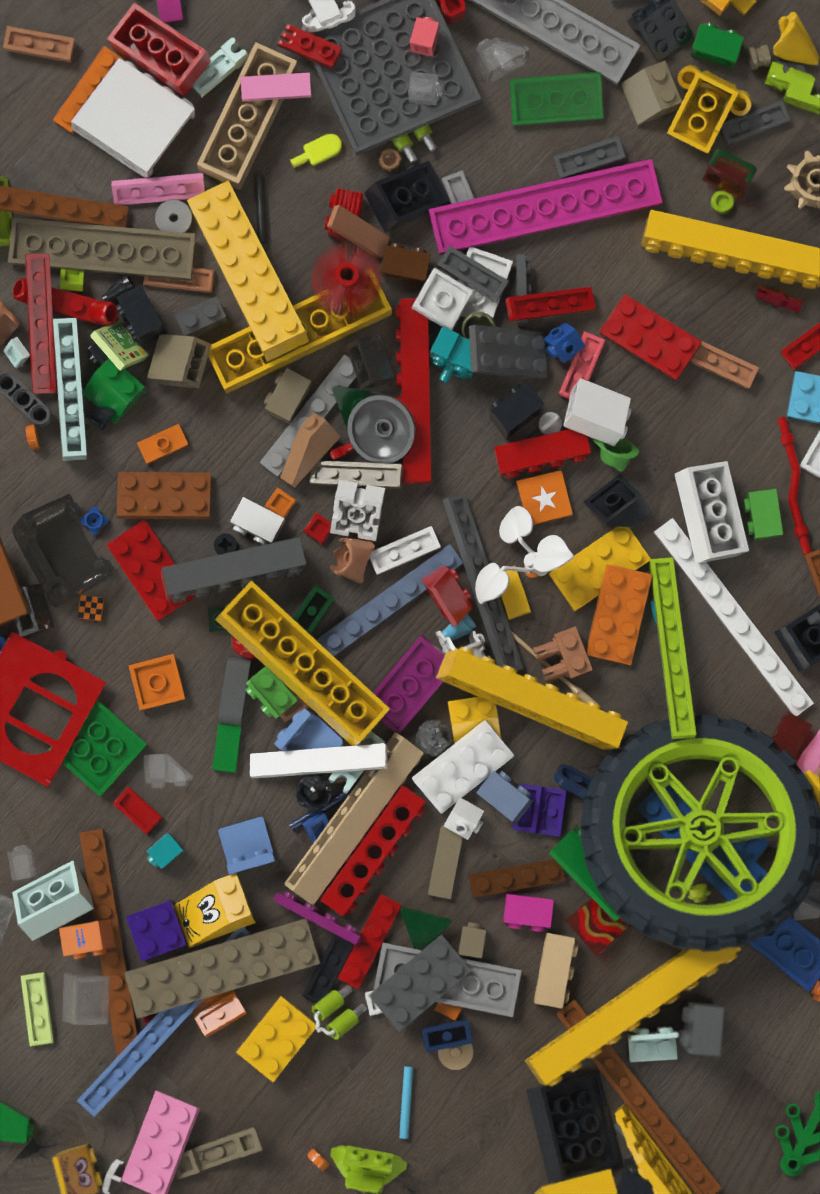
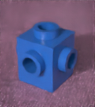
(563, 342)

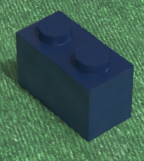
(446, 1035)

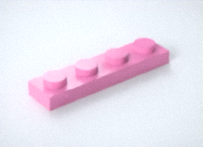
(157, 189)

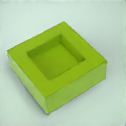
(71, 279)

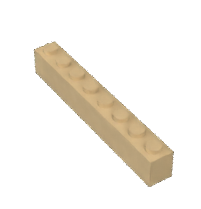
(353, 821)

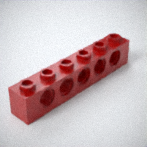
(333, 896)

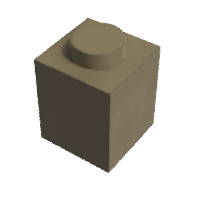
(472, 940)

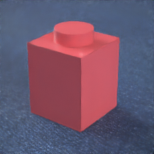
(424, 36)

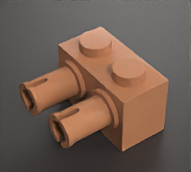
(572, 654)

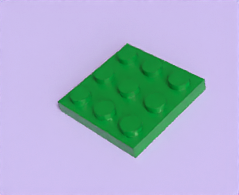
(102, 749)

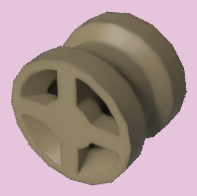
(759, 57)

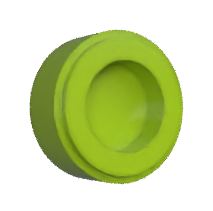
(722, 202)

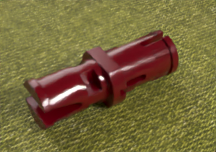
(779, 299)

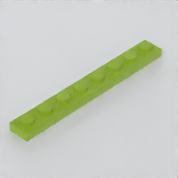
(672, 648)

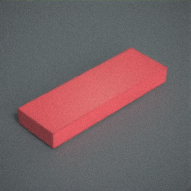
(582, 363)

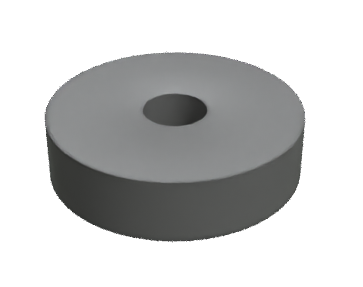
(171, 208)

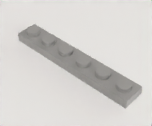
(320, 403)

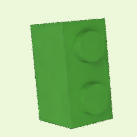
(763, 514)

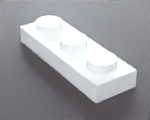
(404, 550)

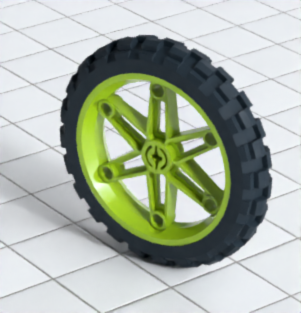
(671, 919)

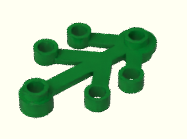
(804, 1138)

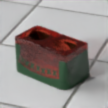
(729, 173)

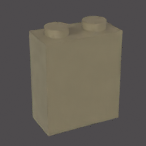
(179, 361)

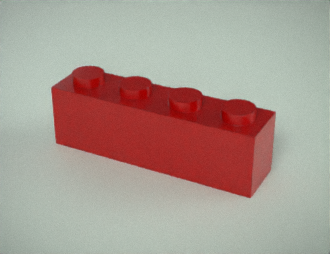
(541, 452)

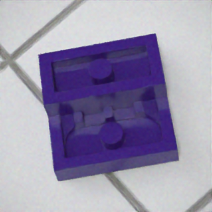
(546, 812)

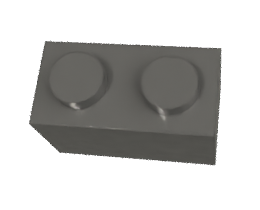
(201, 318)

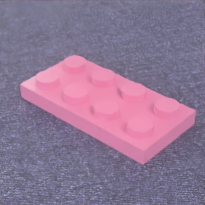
(160, 1144)

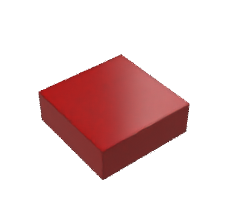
(318, 528)

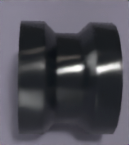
(225, 547)

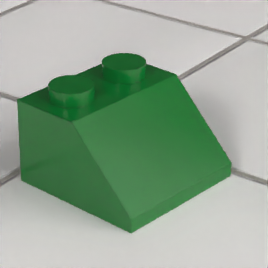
(114, 389)

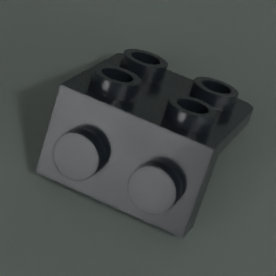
(661, 27)

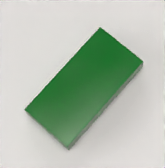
(227, 748)

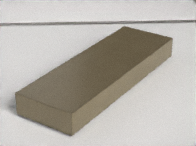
(445, 863)

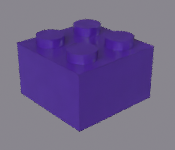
(156, 930)

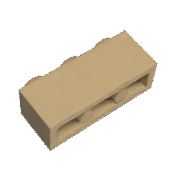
(555, 970)

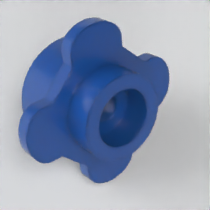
(94, 514)

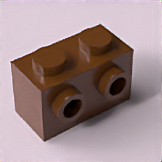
(405, 264)

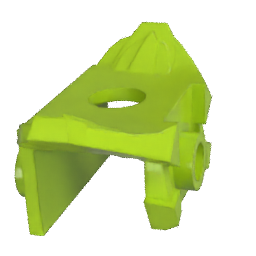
(366, 1168)

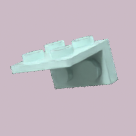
(652, 1045)

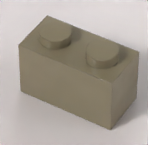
(287, 396)

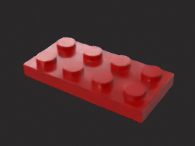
(650, 337)
(142, 560)

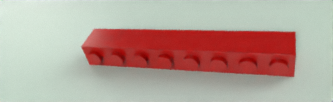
(415, 389)

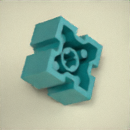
(452, 354)

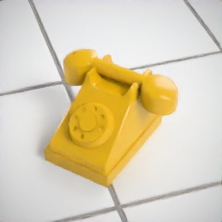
(706, 107)

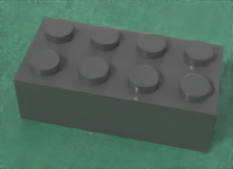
(701, 1028)

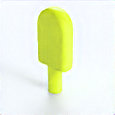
(319, 150)

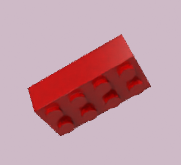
(159, 49)

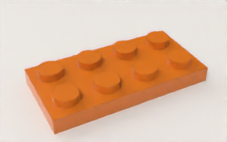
(618, 614)

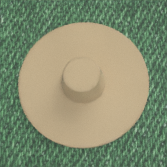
(456, 1057)

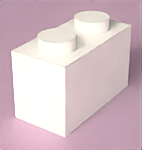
(257, 521)

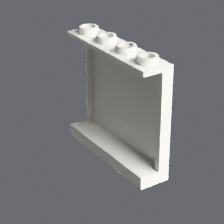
(132, 117)

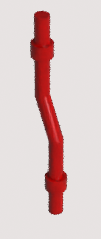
(788, 440)

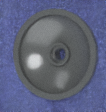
(370, 436)

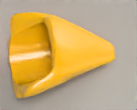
(795, 42)

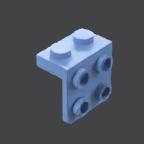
(307, 732)

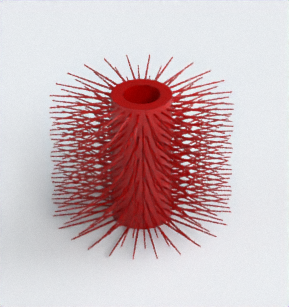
(346, 271)

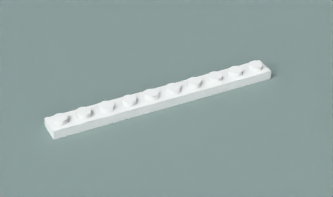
(734, 619)

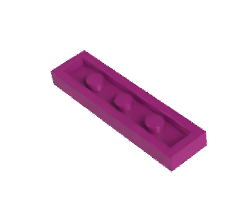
(309, 912)

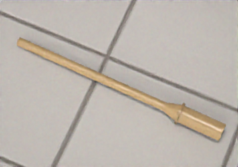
(584, 697)

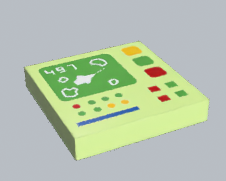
(119, 345)

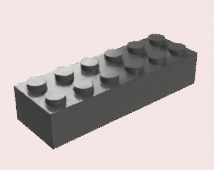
(233, 569)

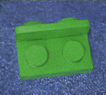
(270, 692)

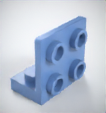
(246, 845)

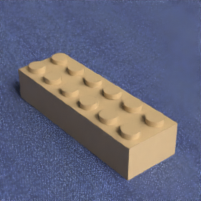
(244, 124)

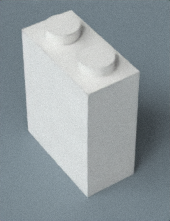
(597, 412)

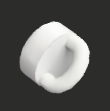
(550, 423)

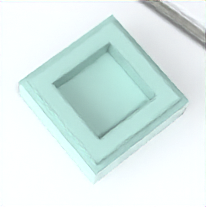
(16, 352)

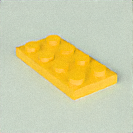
(582, 576)

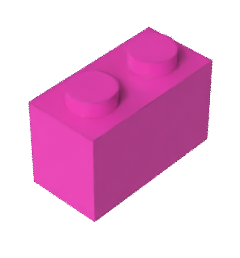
(528, 911)

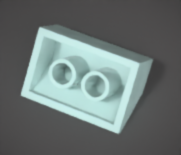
(52, 901)

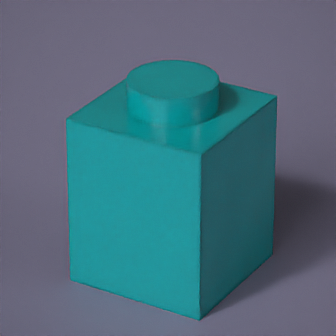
(164, 851)

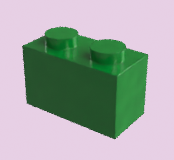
(717, 45)

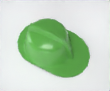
(618, 455)

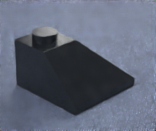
(619, 504)

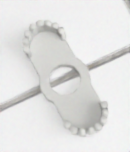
(347, 12)

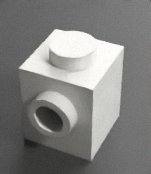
(464, 819)

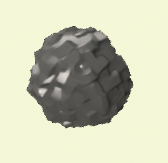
(434, 738)

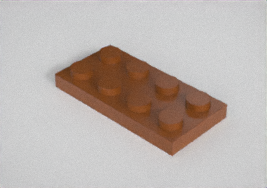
(163, 495)

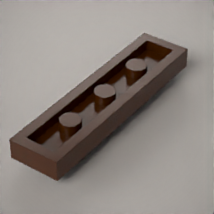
(516, 878)

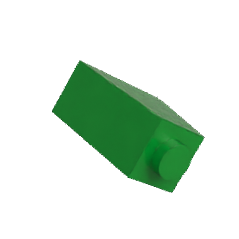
(14, 1124)

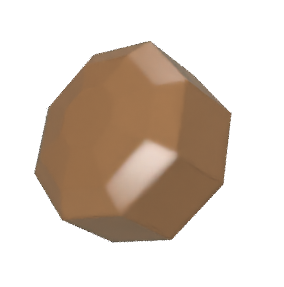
(389, 160)

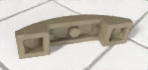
(219, 1152)

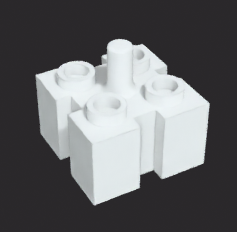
(357, 510)

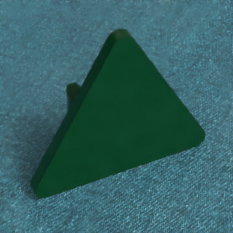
(348, 398)
(423, 926)

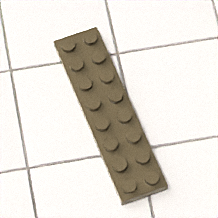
(104, 248)
(221, 968)

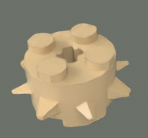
(801, 181)

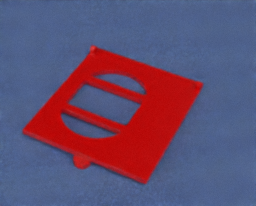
(18, 664)

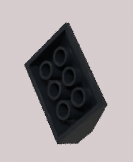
(574, 1127)

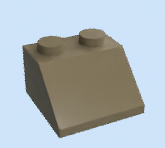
(651, 93)

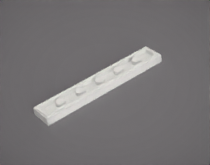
(318, 761)

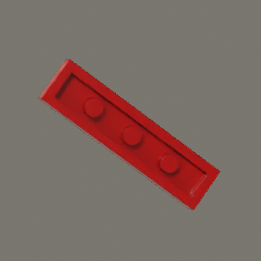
(550, 304)
(373, 936)

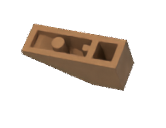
(310, 445)

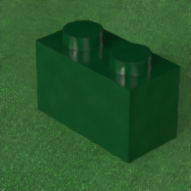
(314, 609)

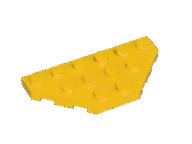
(648, 1156)

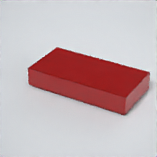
(137, 810)

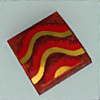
(596, 926)

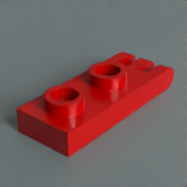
(310, 47)

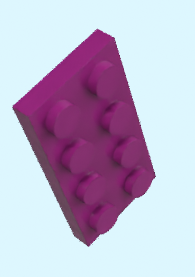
(410, 683)

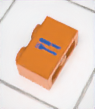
(87, 937)

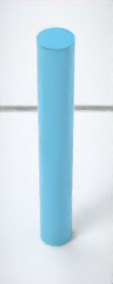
(406, 1102)

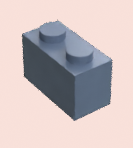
(505, 796)

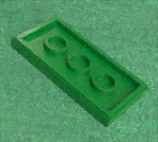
(556, 98)

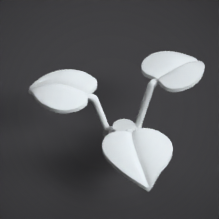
(551, 555)

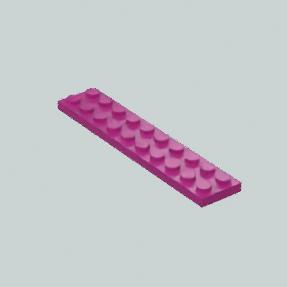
(545, 206)

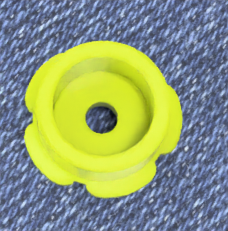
(699, 893)

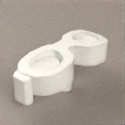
(110, 1175)

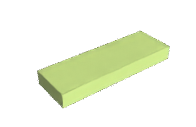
(37, 1009)

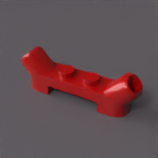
(74, 305)

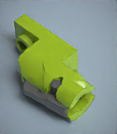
(796, 83)

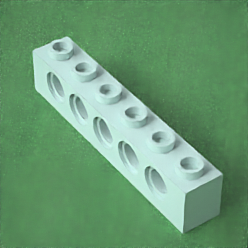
(69, 389)

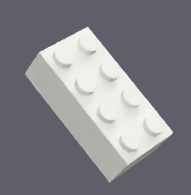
(711, 512)

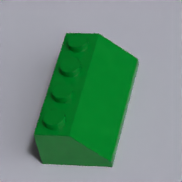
(570, 856)

